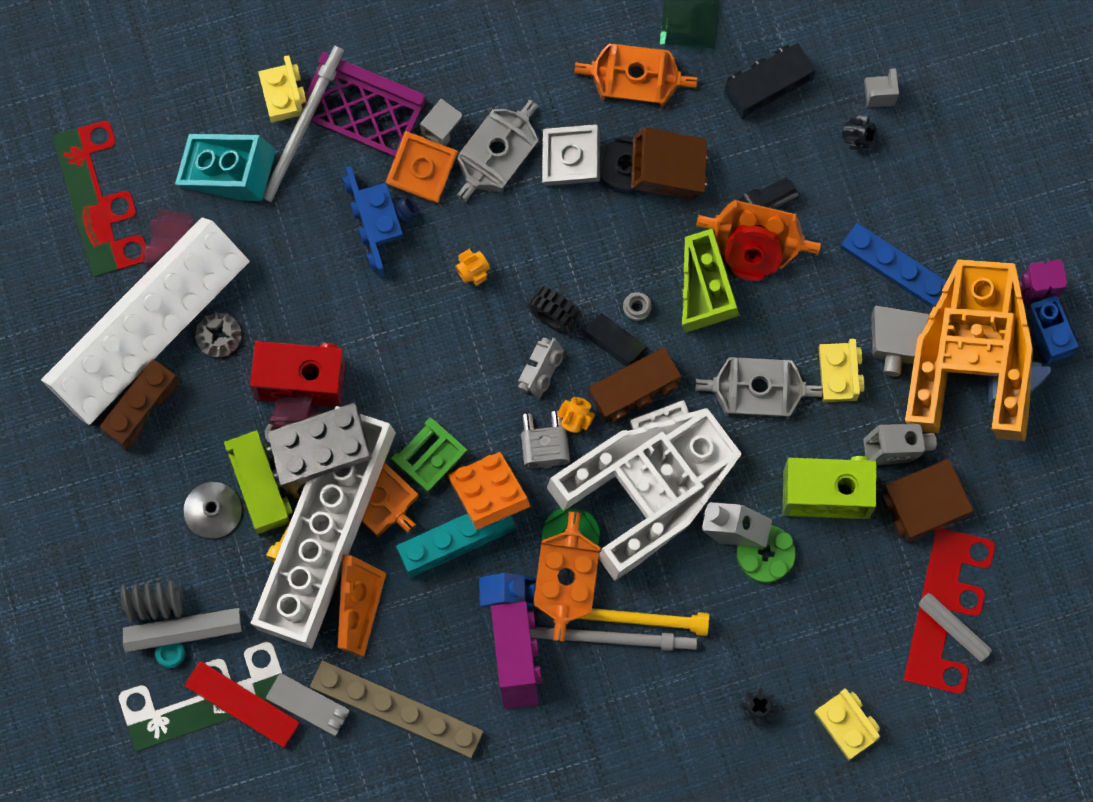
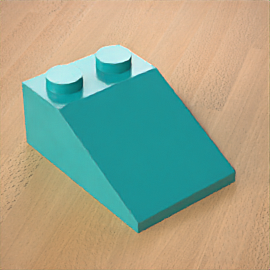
(226, 165)

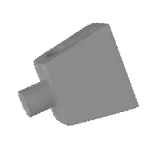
(896, 336)
(725, 525)

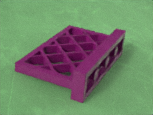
(377, 86)

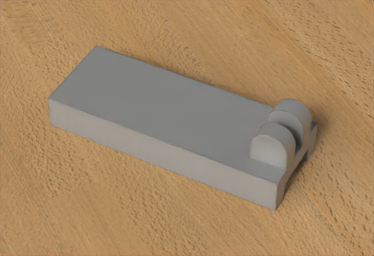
(307, 704)

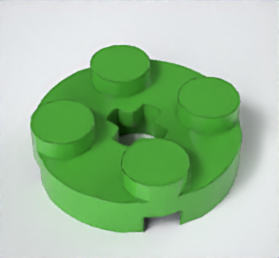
(776, 567)

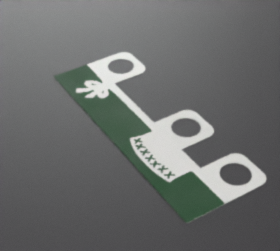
(154, 727)

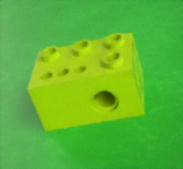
(814, 486)

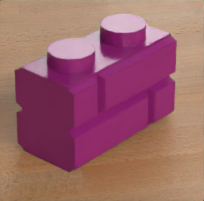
(1042, 281)

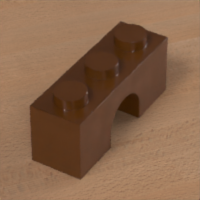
(128, 416)

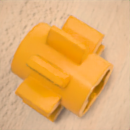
(472, 267)
(576, 414)

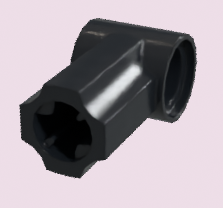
(773, 196)

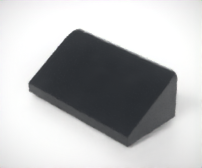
(614, 340)

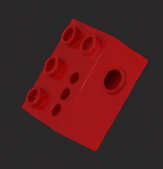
(285, 372)

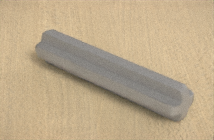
(955, 627)

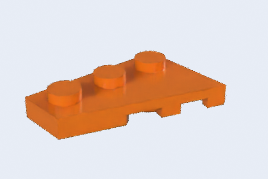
(358, 603)

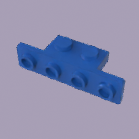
(376, 215)

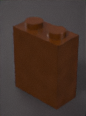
(669, 163)
(926, 501)

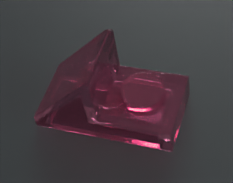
(292, 410)

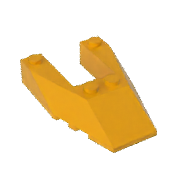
(976, 331)

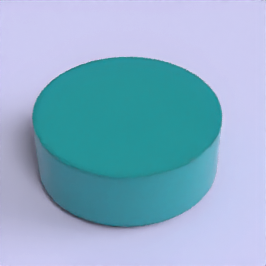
(170, 655)

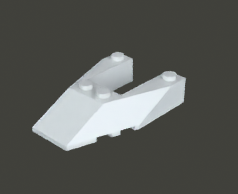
(664, 469)

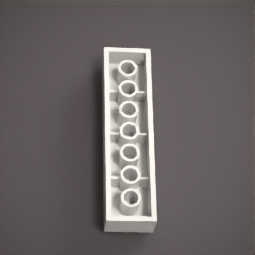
(145, 320)
(316, 541)

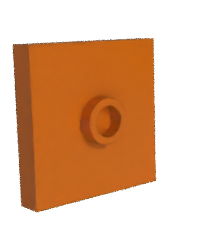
(421, 167)

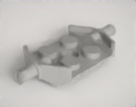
(490, 170)
(738, 397)

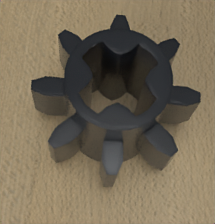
(859, 133)
(759, 698)

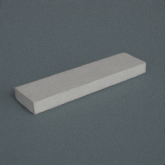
(181, 630)

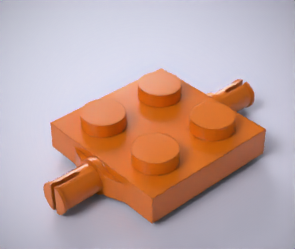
(389, 503)

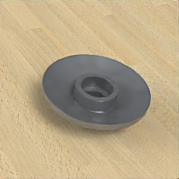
(214, 524)

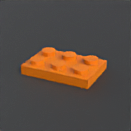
(488, 490)

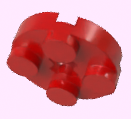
(750, 238)

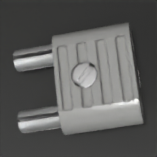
(546, 445)

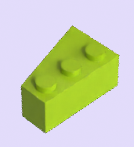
(706, 283)
(257, 482)

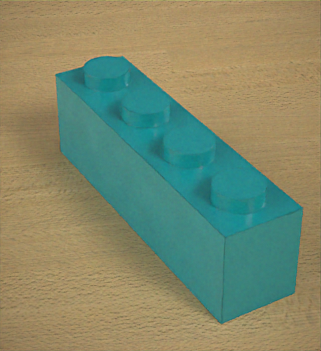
(448, 543)

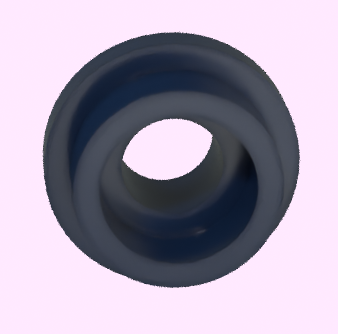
(405, 209)

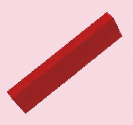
(242, 704)

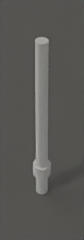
(326, 74)
(666, 641)

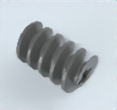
(152, 601)

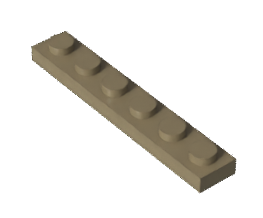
(396, 709)

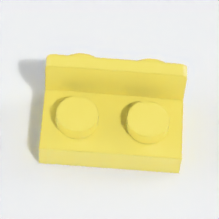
(281, 91)
(840, 371)
(848, 723)

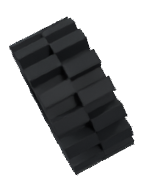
(554, 310)

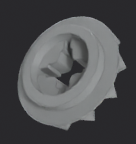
(222, 346)

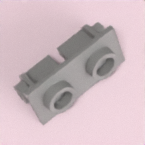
(547, 355)

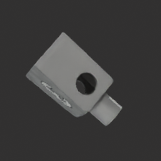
(897, 443)

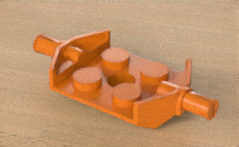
(654, 86)
(782, 223)
(571, 552)

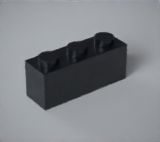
(769, 80)

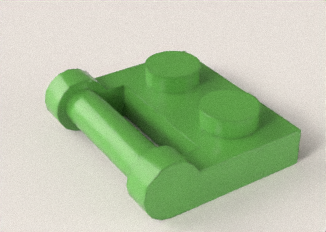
(436, 460)

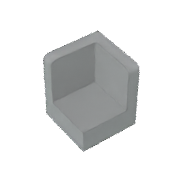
(882, 90)
(440, 122)

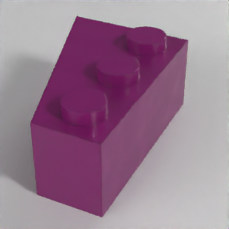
(515, 654)

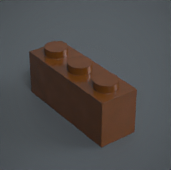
(635, 386)

